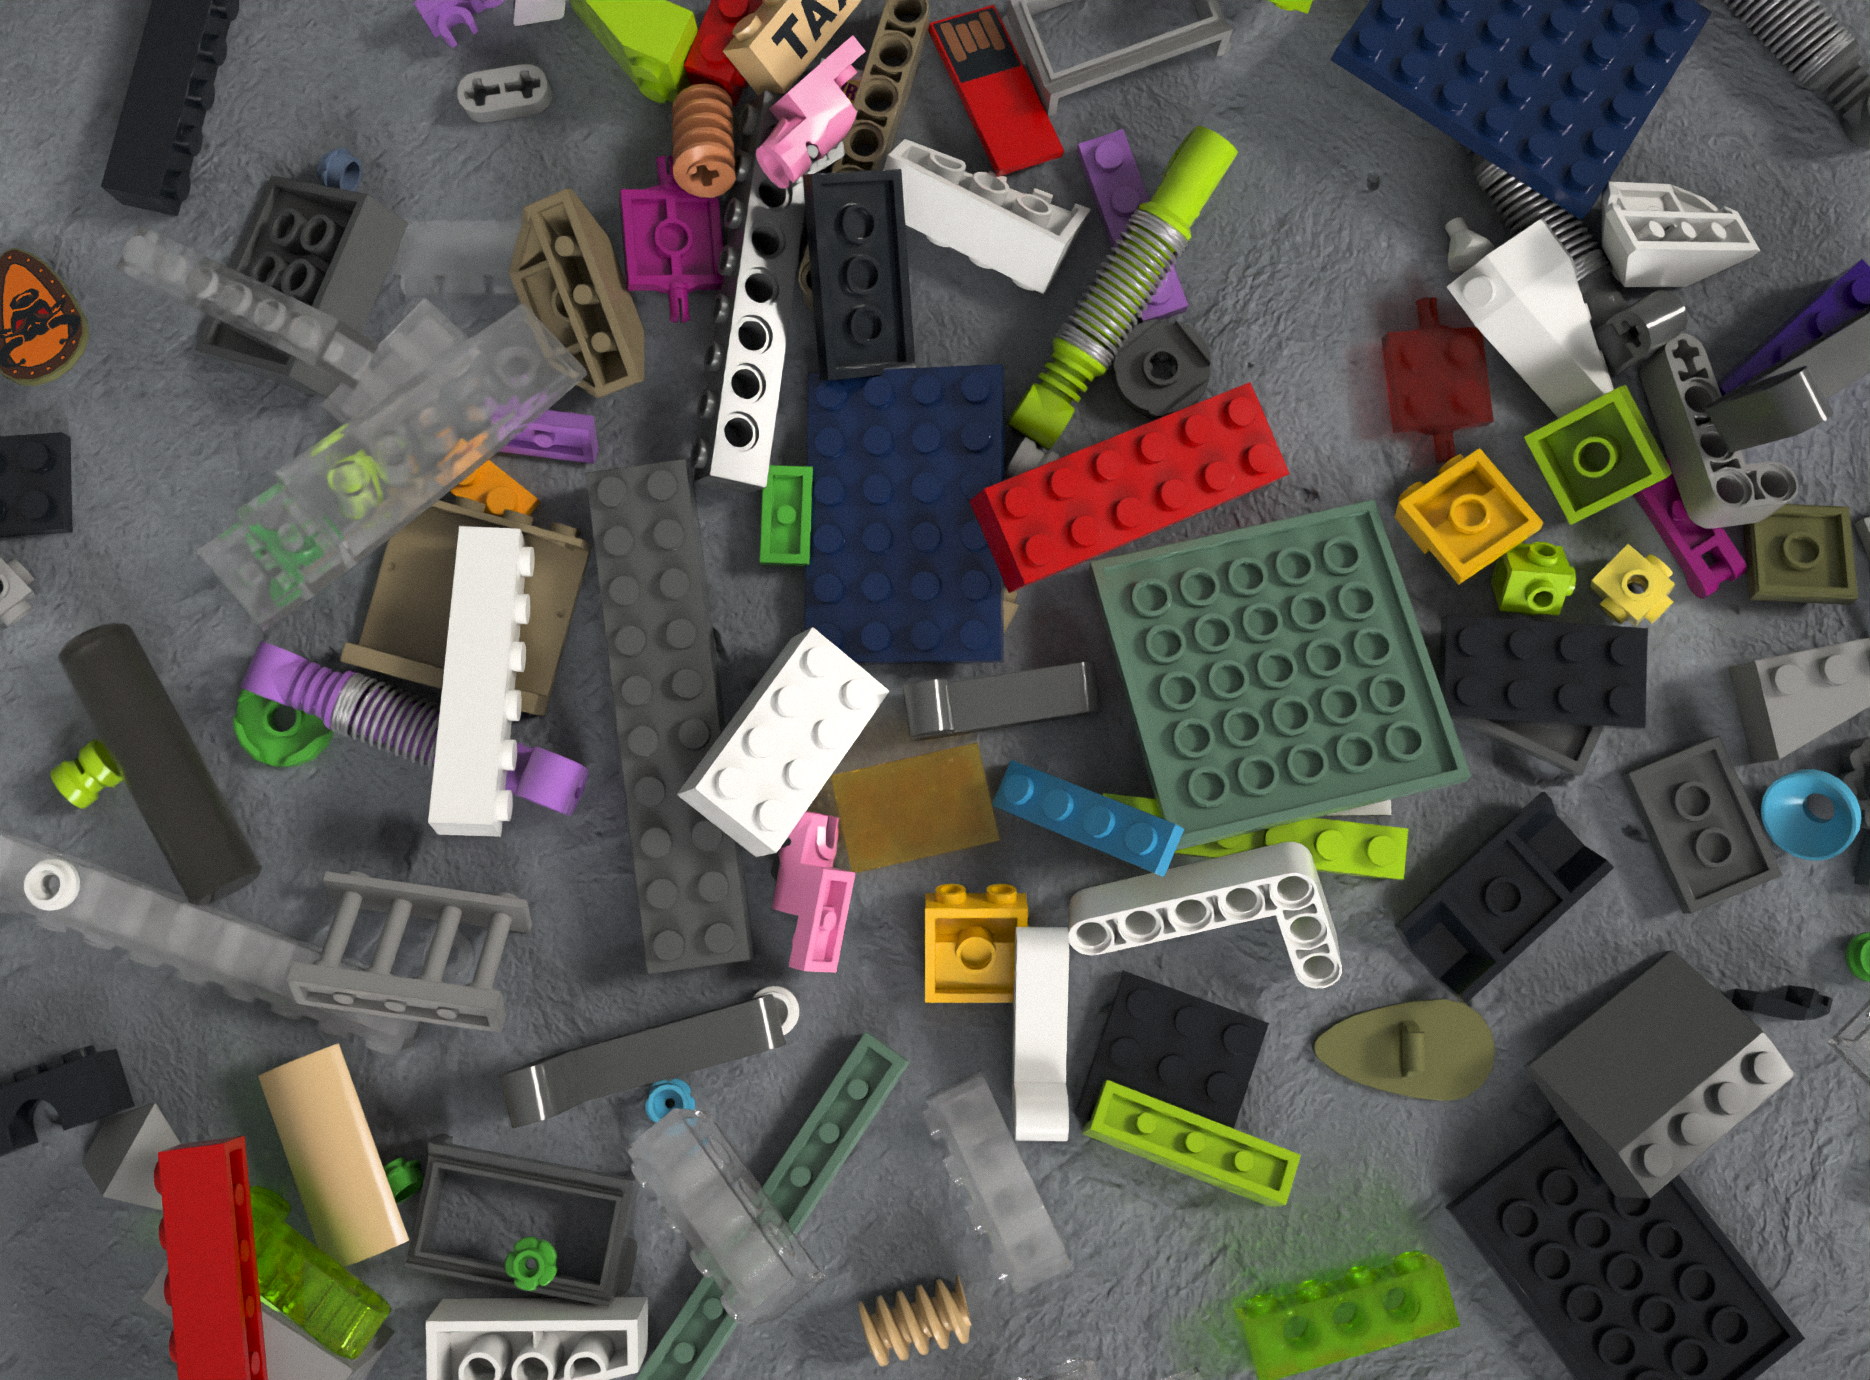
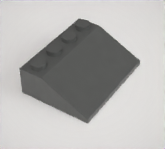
(320, 249)
(1657, 1076)

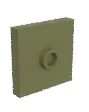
(1802, 556)

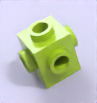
(1533, 579)

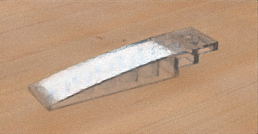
(389, 465)

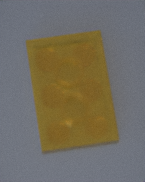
(915, 808)

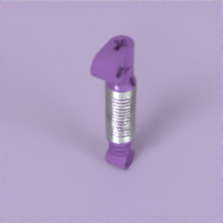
(352, 702)

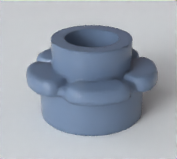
(340, 170)

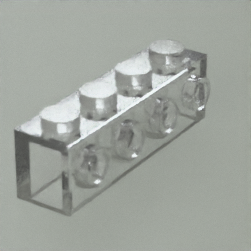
(997, 1182)

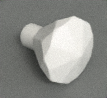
(1465, 246)

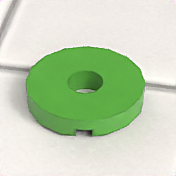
(267, 744)

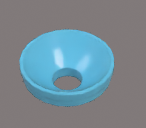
(1797, 828)

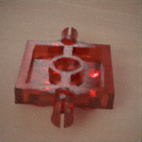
(1437, 379)

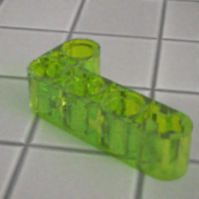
(310, 1283)

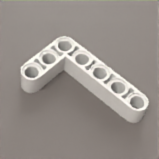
(1211, 896)

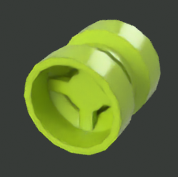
(86, 775)

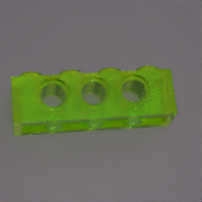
(1423, 1312)

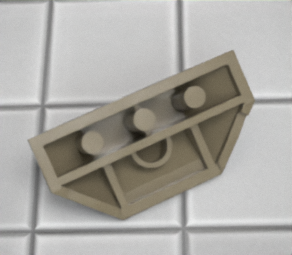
(578, 291)

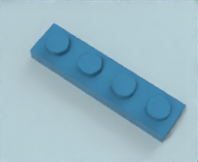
(1088, 818)

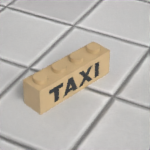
(783, 39)

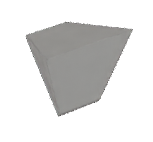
(126, 1154)

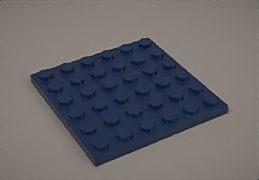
(1528, 82)

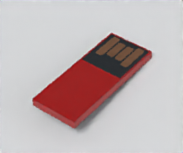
(995, 90)

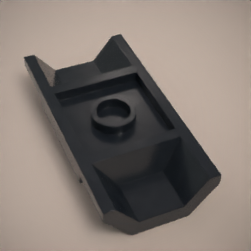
(1501, 899)

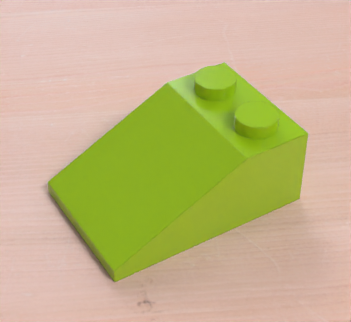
(645, 39)

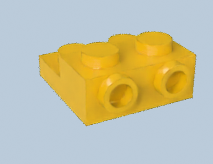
(1466, 515)
(972, 943)

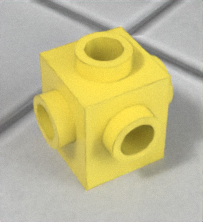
(1633, 569)

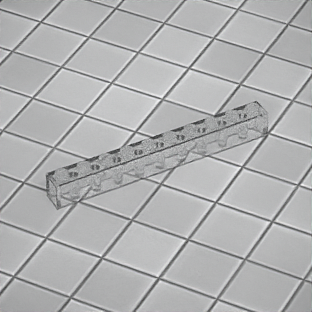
(190, 937)

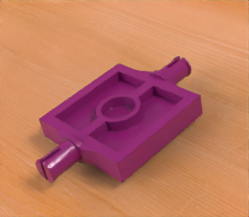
(670, 240)

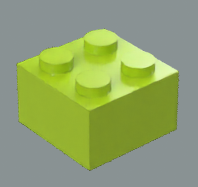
(1598, 455)

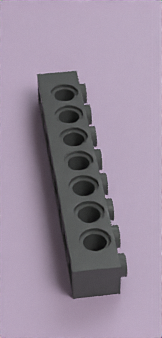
(765, 321)

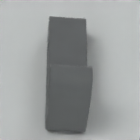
(1000, 701)

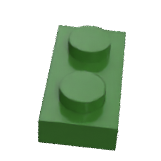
(786, 516)

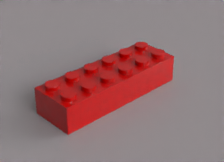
(1128, 487)

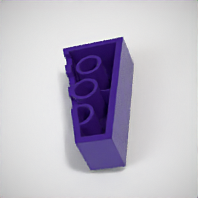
(1829, 307)

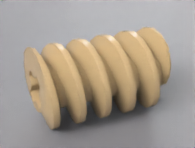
(916, 1321)

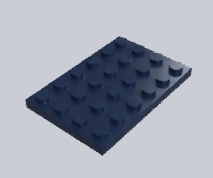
(892, 527)

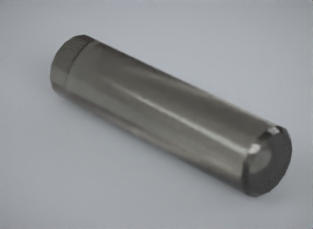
(159, 763)

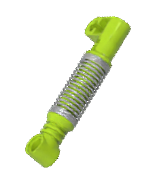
(1152, 238)

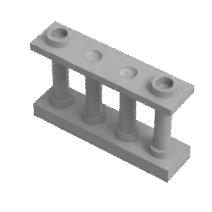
(425, 996)

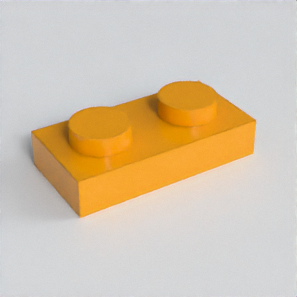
(496, 490)

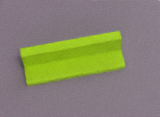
(1192, 1145)

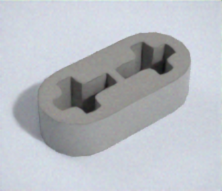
(504, 93)

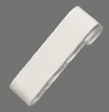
(1040, 1034)

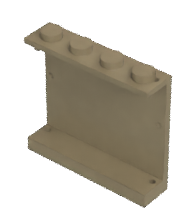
(413, 596)

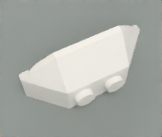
(1669, 235)

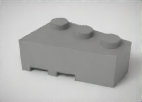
(1800, 696)

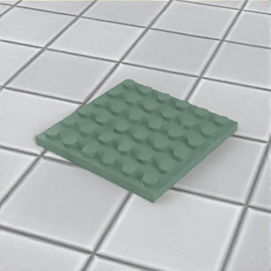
(1276, 673)

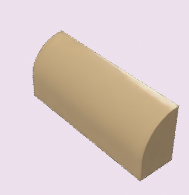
(333, 1156)

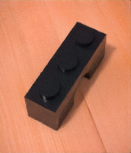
(80, 1091)

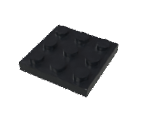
(1174, 1050)

